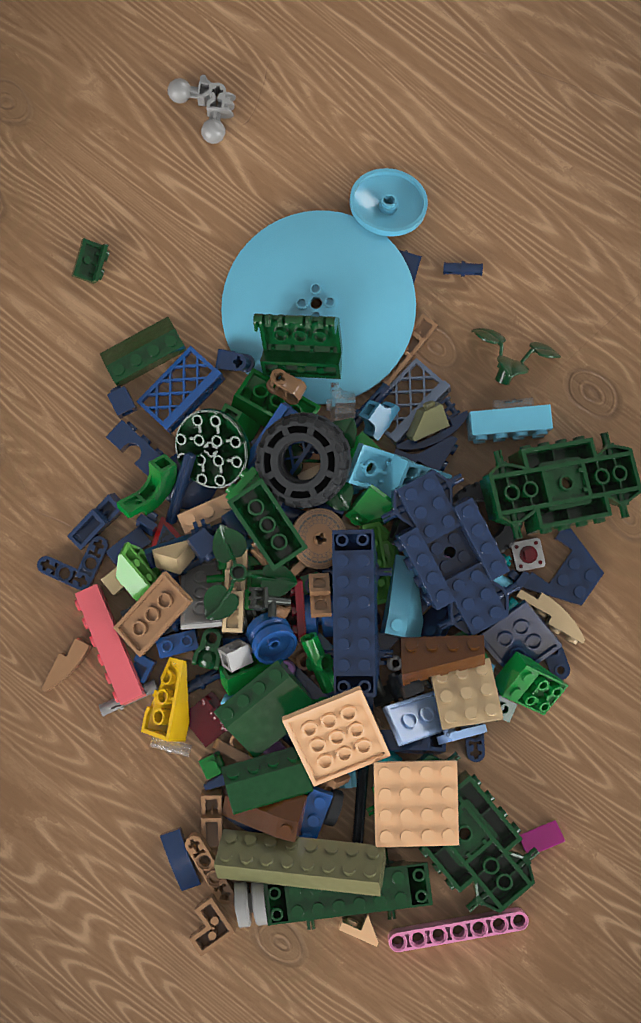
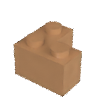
(216, 925)

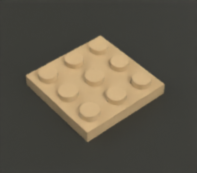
(467, 697)

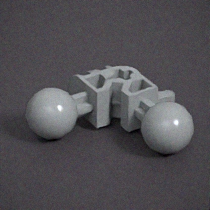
(206, 93)

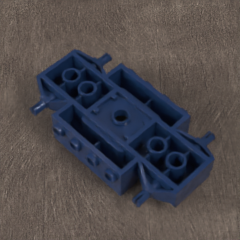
(466, 577)

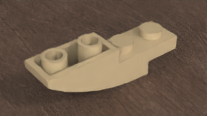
(558, 619)

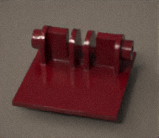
(204, 721)

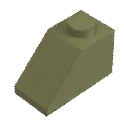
(427, 421)

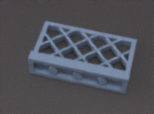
(436, 394)

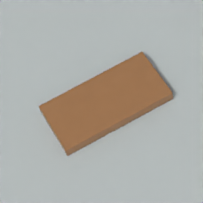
(153, 614)

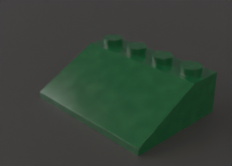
(258, 708)

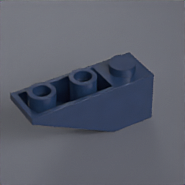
(425, 745)

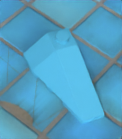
(403, 604)

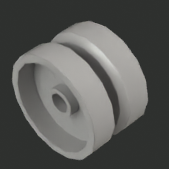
(249, 903)

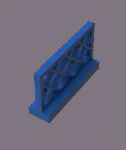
(194, 398)
(282, 411)

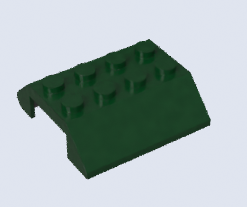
(300, 345)

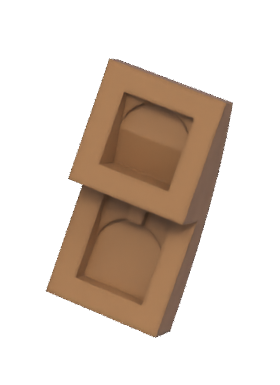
(320, 595)

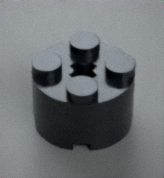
(407, 691)

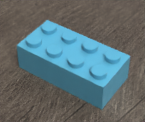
(509, 423)

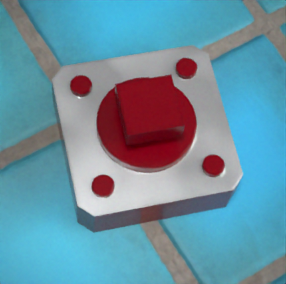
(527, 554)

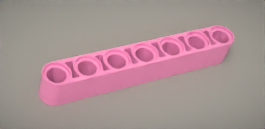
(467, 933)

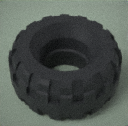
(333, 453)

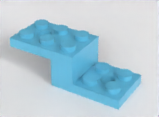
(387, 469)

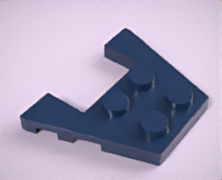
(574, 577)

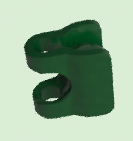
(207, 653)

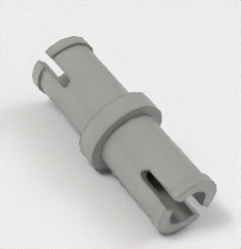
(389, 663)

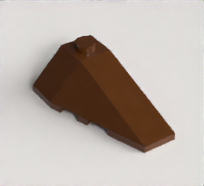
(277, 819)

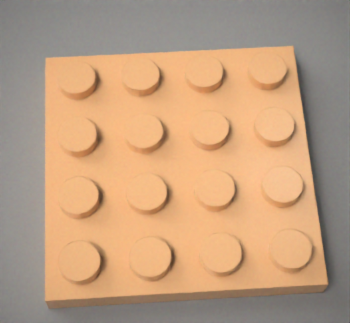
(336, 736)
(416, 803)

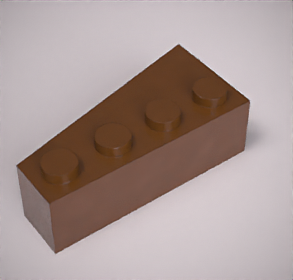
(439, 655)

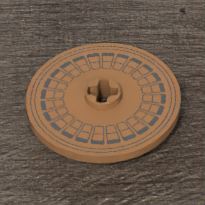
(312, 524)

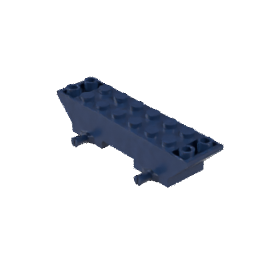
(355, 611)

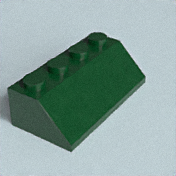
(143, 352)
(265, 780)

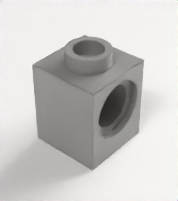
(235, 655)

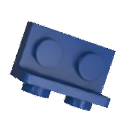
(177, 643)

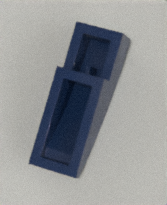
(95, 521)
(180, 859)

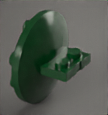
(218, 444)

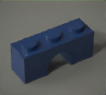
(124, 436)
(202, 541)

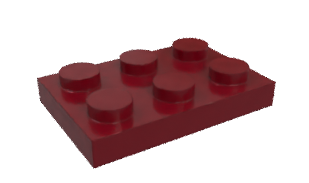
(297, 611)

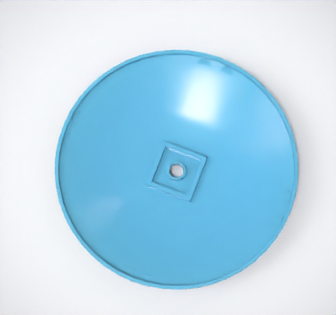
(345, 267)

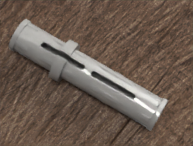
(111, 705)

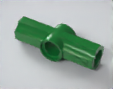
(318, 661)

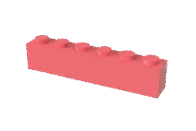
(110, 645)

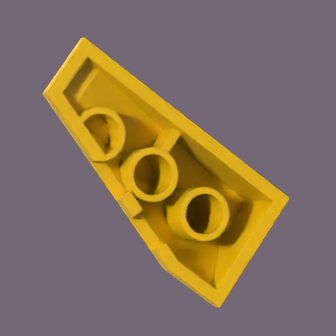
(169, 710)

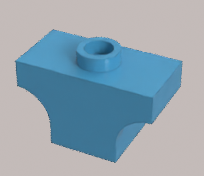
(378, 418)

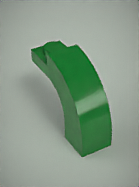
(154, 491)

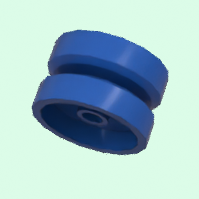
(312, 623)
(271, 638)

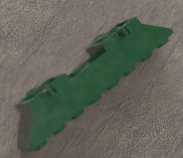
(404, 886)

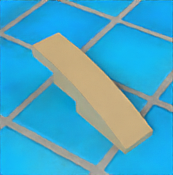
(235, 622)

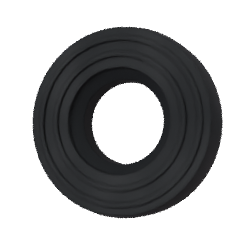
(334, 808)

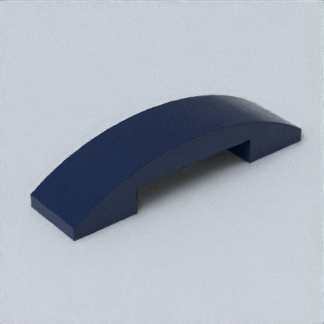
(454, 422)

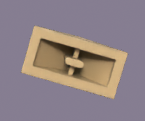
(173, 557)

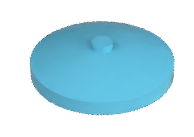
(388, 202)

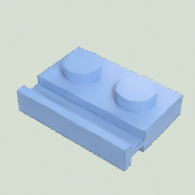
(466, 731)

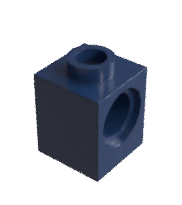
(122, 401)

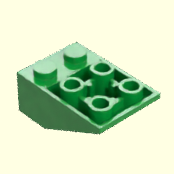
(529, 684)

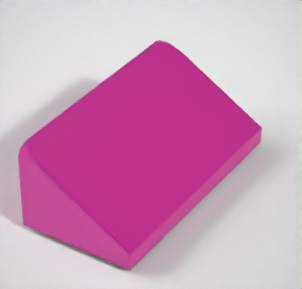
(542, 837)

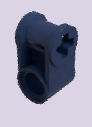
(232, 361)

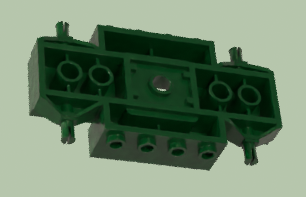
(532, 487)
(486, 854)

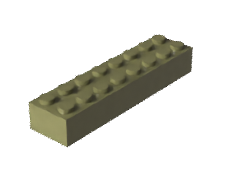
(301, 863)

